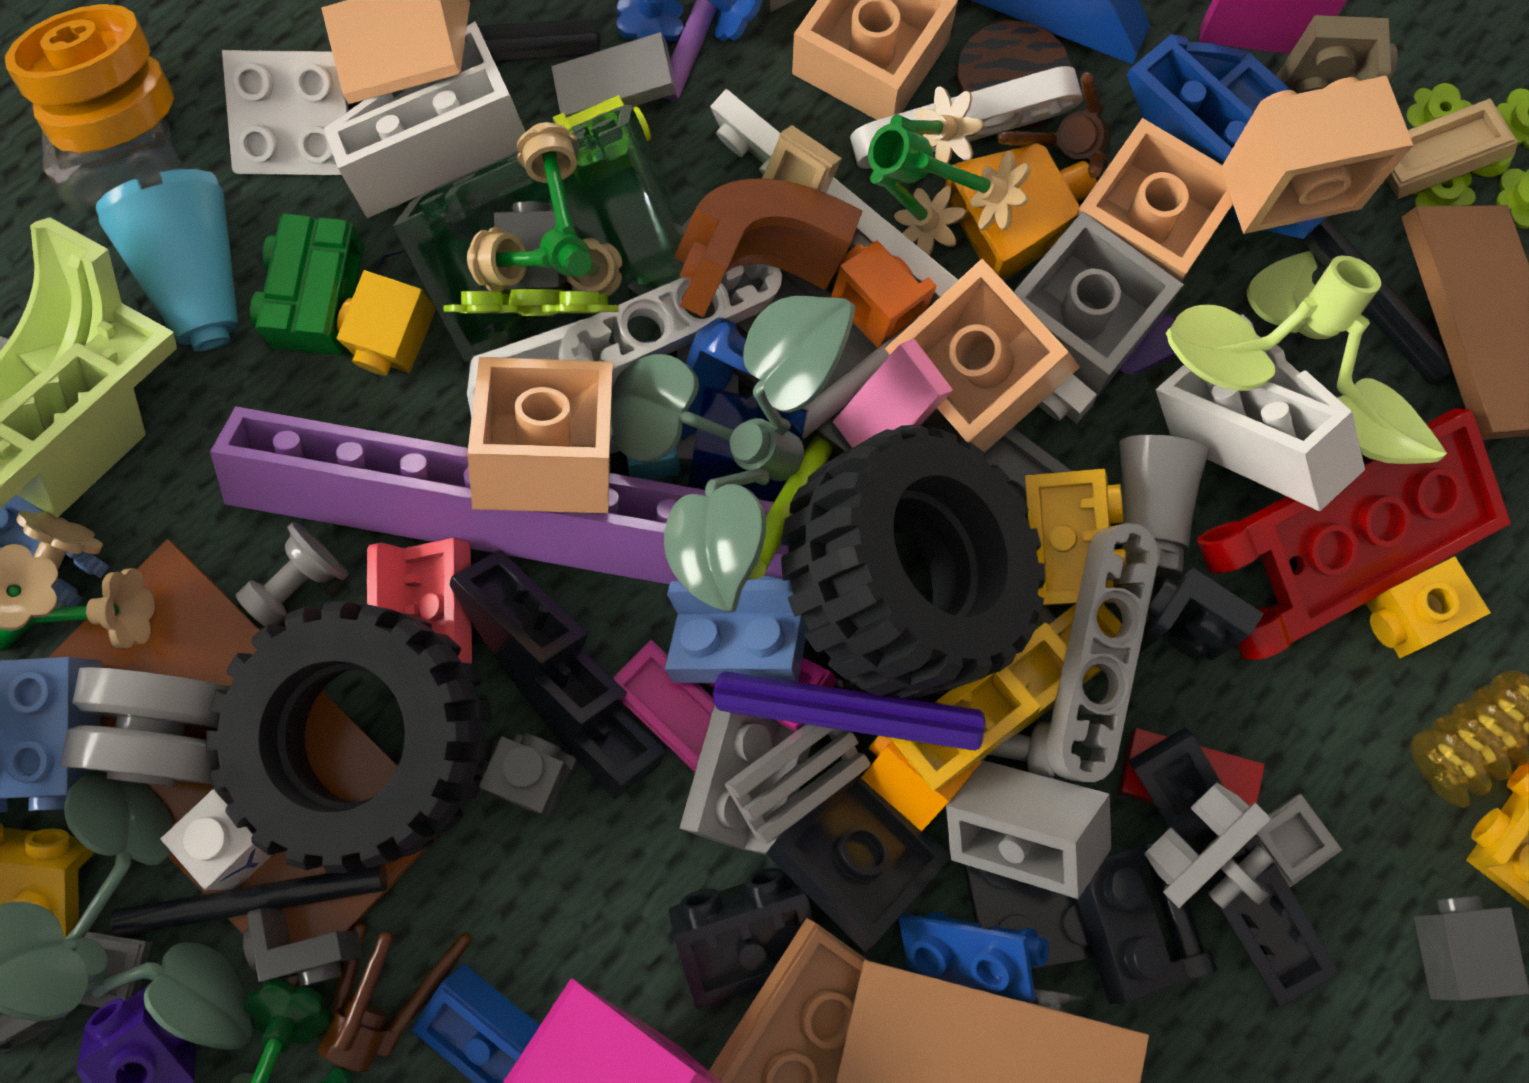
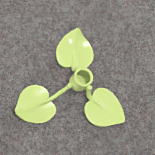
(1228, 354)

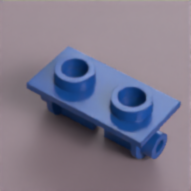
(974, 956)

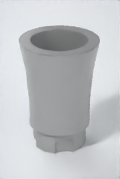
(1161, 492)

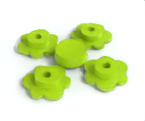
(1513, 182)
(532, 302)

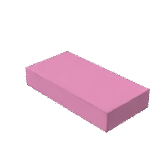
(897, 394)

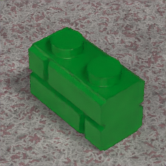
(308, 279)

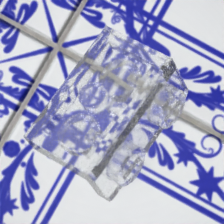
(87, 176)

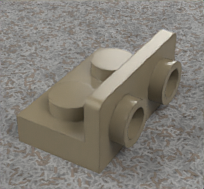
(1338, 50)

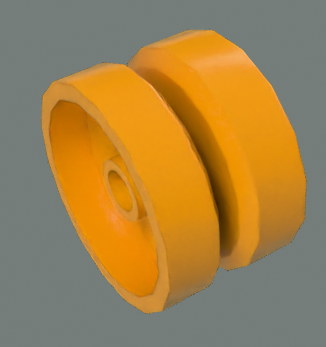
(90, 78)

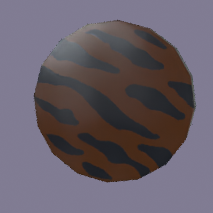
(1008, 53)

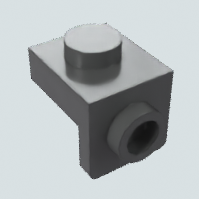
(312, 960)

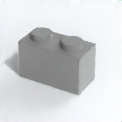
(1030, 828)

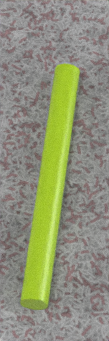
(815, 456)

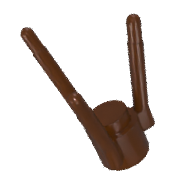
(1080, 135)
(357, 1025)

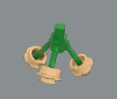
(501, 258)

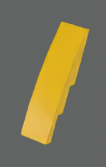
(1008, 699)

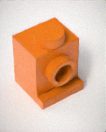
(881, 290)

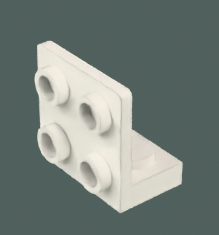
(280, 111)

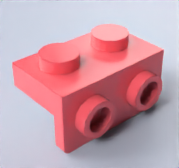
(418, 582)

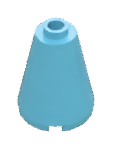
(177, 252)

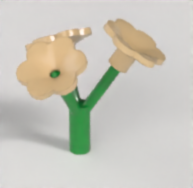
(29, 580)

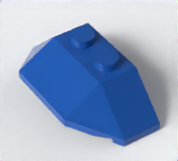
(1103, 25)
(1206, 99)

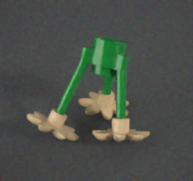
(905, 155)

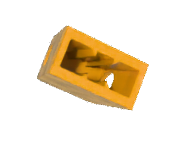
(1033, 226)

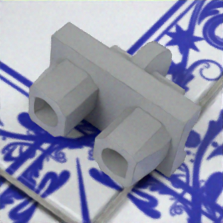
(1188, 871)

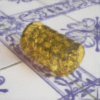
(1477, 740)

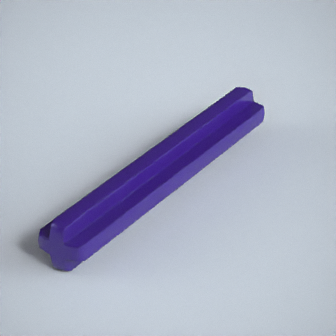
(850, 710)

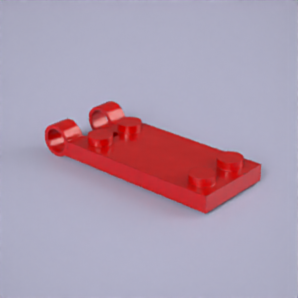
(1366, 539)

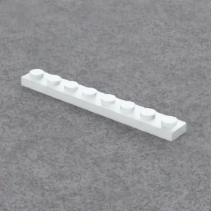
(746, 131)

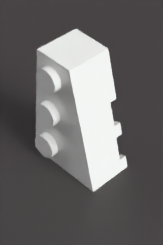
(1279, 435)

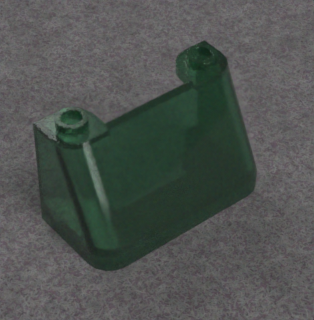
(609, 196)

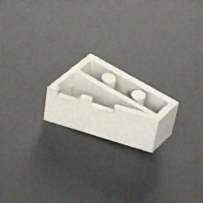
(426, 133)

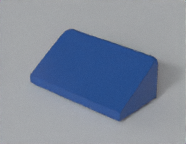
(475, 1027)

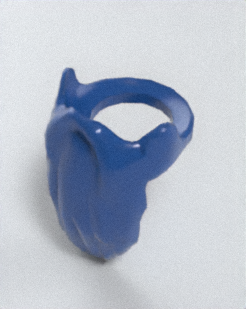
(713, 357)

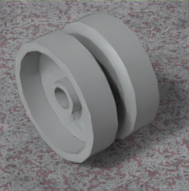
(148, 729)

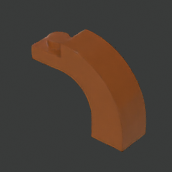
(764, 225)

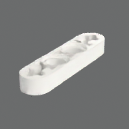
(998, 106)
(675, 323)

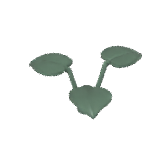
(719, 536)
(49, 975)

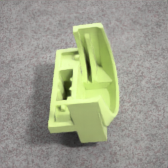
(72, 373)

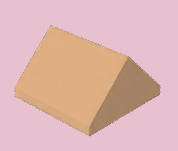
(395, 43)

